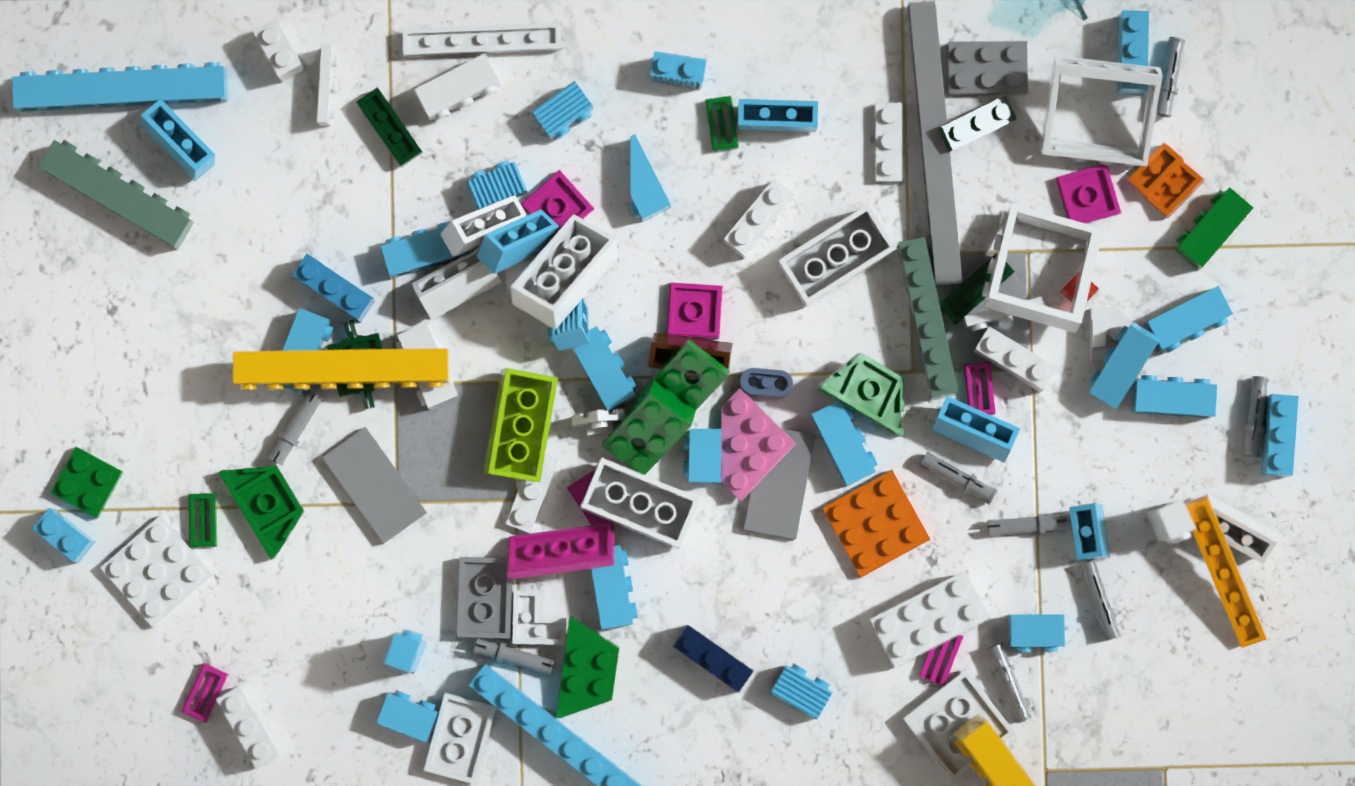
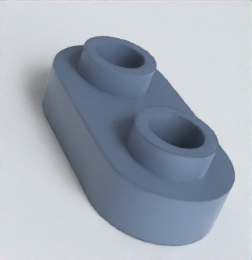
(766, 381)

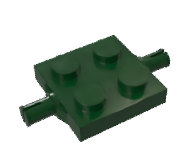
(357, 342)

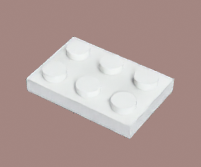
(460, 738)

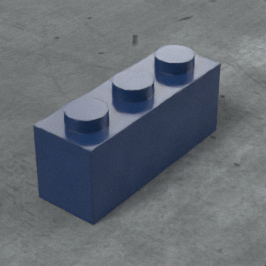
(713, 658)

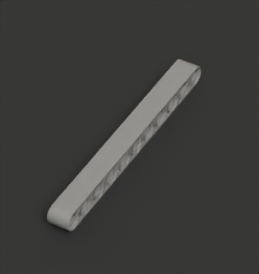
(935, 156)

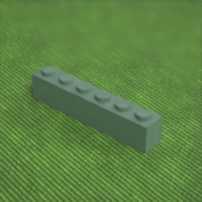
(116, 194)
(927, 318)

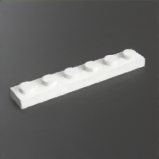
(481, 39)

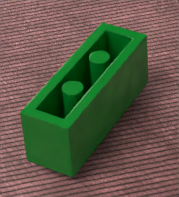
(1212, 227)

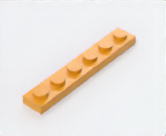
(1225, 572)

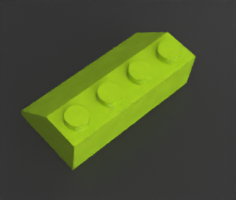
(520, 425)

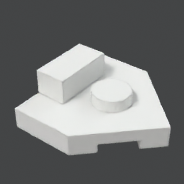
(1104, 329)
(598, 421)

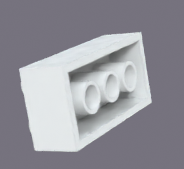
(837, 255)
(564, 271)
(640, 503)
(929, 619)

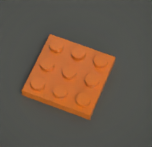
(876, 523)

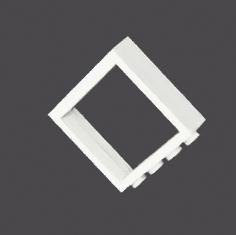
(1107, 71)
(1027, 309)

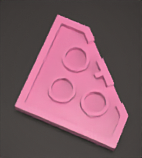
(749, 444)

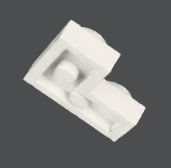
(529, 627)

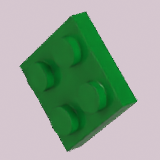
(86, 482)

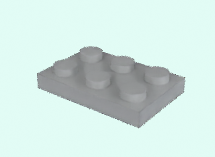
(988, 68)
(484, 598)

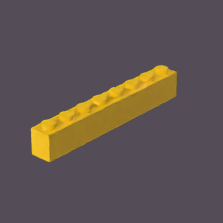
(341, 367)

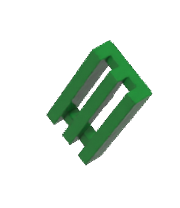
(724, 146)
(213, 520)

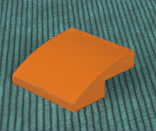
(1166, 180)

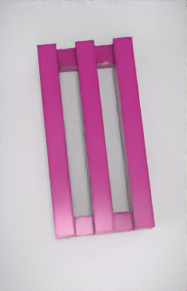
(976, 366)
(214, 672)
(933, 677)

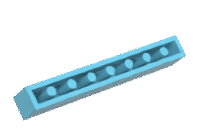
(120, 88)
(549, 730)

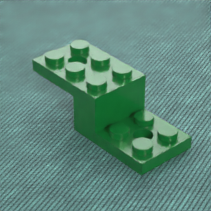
(665, 408)

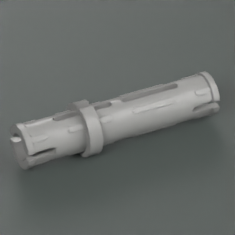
(1170, 77)
(1260, 385)
(295, 427)
(967, 483)
(1028, 525)
(1100, 600)
(996, 653)
(513, 656)

